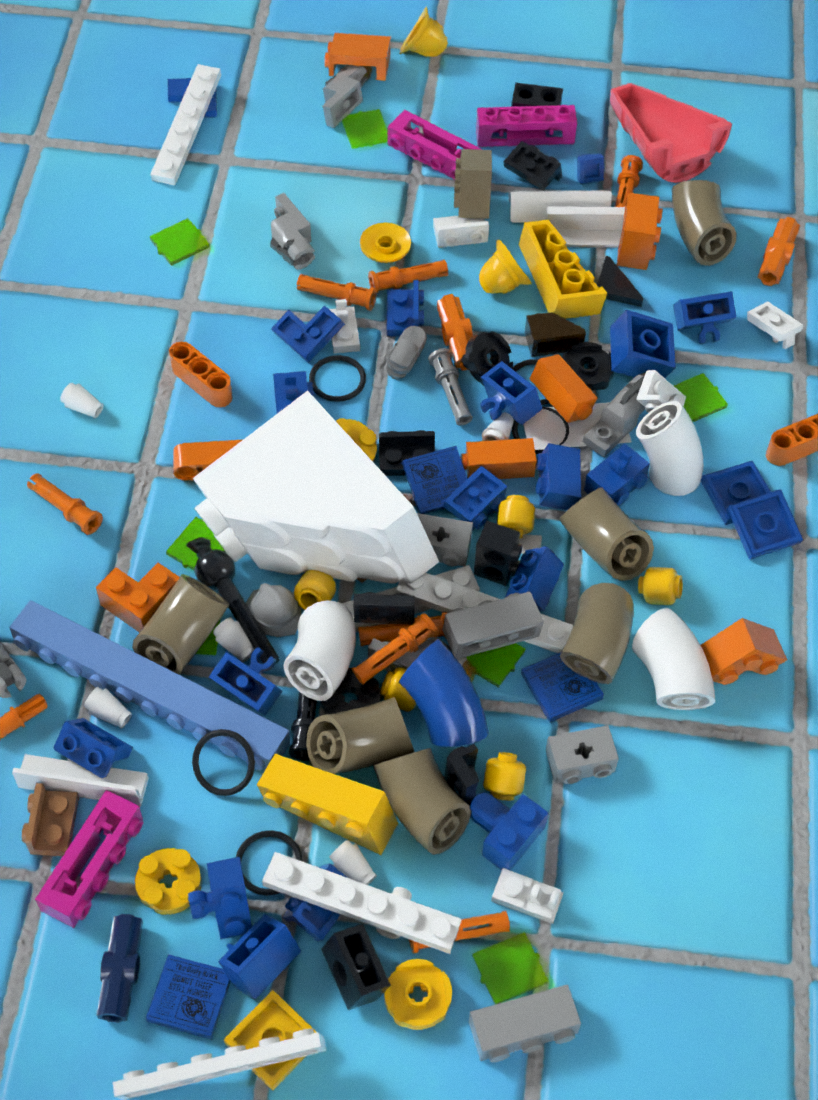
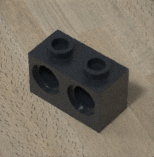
(536, 95)
(497, 553)

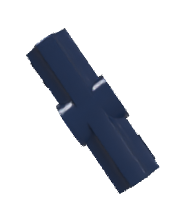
(120, 968)

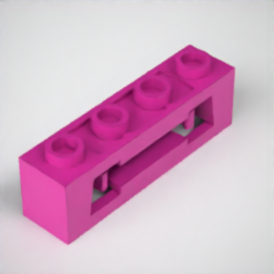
(526, 125)
(433, 147)
(60, 895)

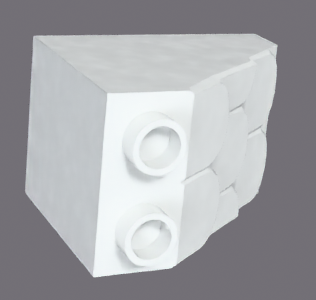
(312, 500)

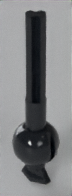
(216, 571)

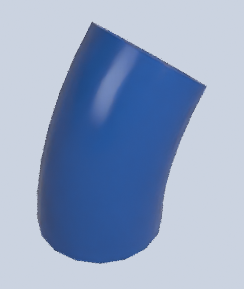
(445, 697)

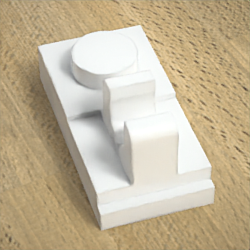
(776, 323)
(347, 337)
(527, 896)

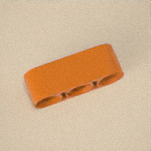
(201, 374)
(793, 442)
(194, 457)

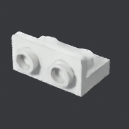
(460, 231)
(657, 390)

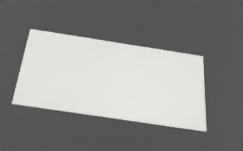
(549, 428)

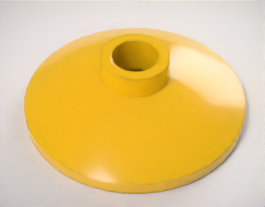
(385, 242)

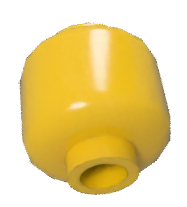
(516, 514)
(660, 585)
(313, 588)
(392, 688)
(504, 776)

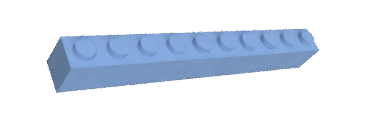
(146, 684)

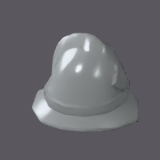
(275, 610)

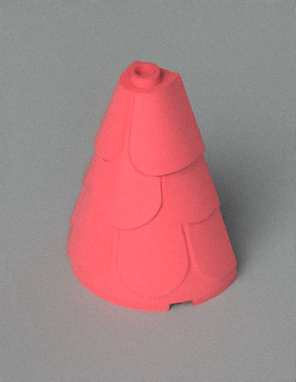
(669, 133)

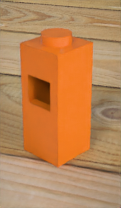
(563, 388)
(501, 457)

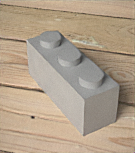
(492, 624)
(524, 1023)

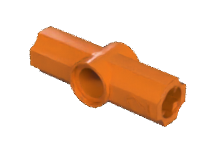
(779, 251)
(455, 327)

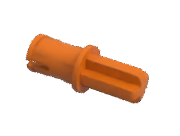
(17, 717)

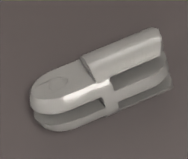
(406, 352)

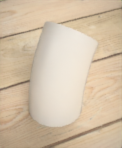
(672, 449)
(322, 650)
(675, 662)

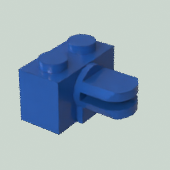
(509, 829)

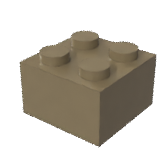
(473, 183)

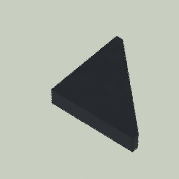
(618, 285)

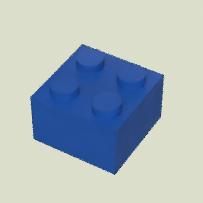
(641, 345)

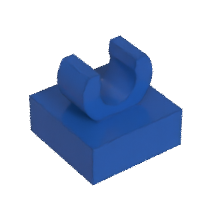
(590, 168)

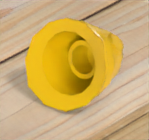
(426, 37)
(502, 272)

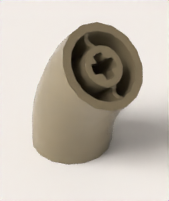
(702, 221)
(609, 535)
(180, 624)
(600, 632)
(358, 738)
(424, 800)

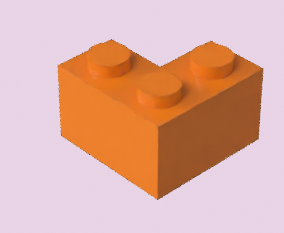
(639, 231)
(134, 600)
(743, 648)

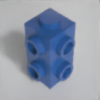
(537, 574)

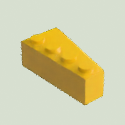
(558, 274)
(330, 802)

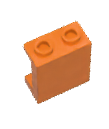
(359, 51)

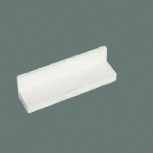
(532, 205)
(588, 225)
(71, 777)

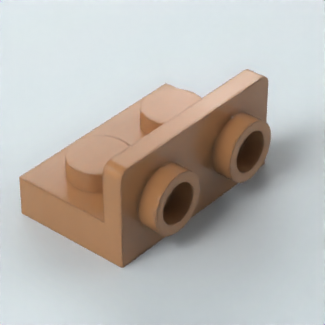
(50, 821)

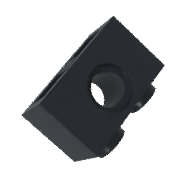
(355, 966)

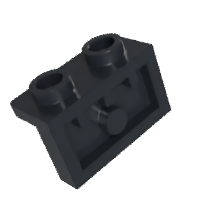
(533, 165)
(399, 446)
(384, 608)
(461, 772)

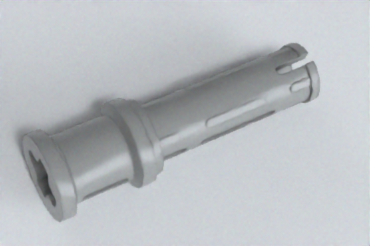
(461, 410)

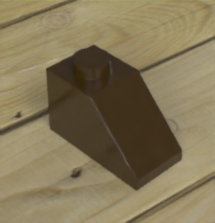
(551, 334)

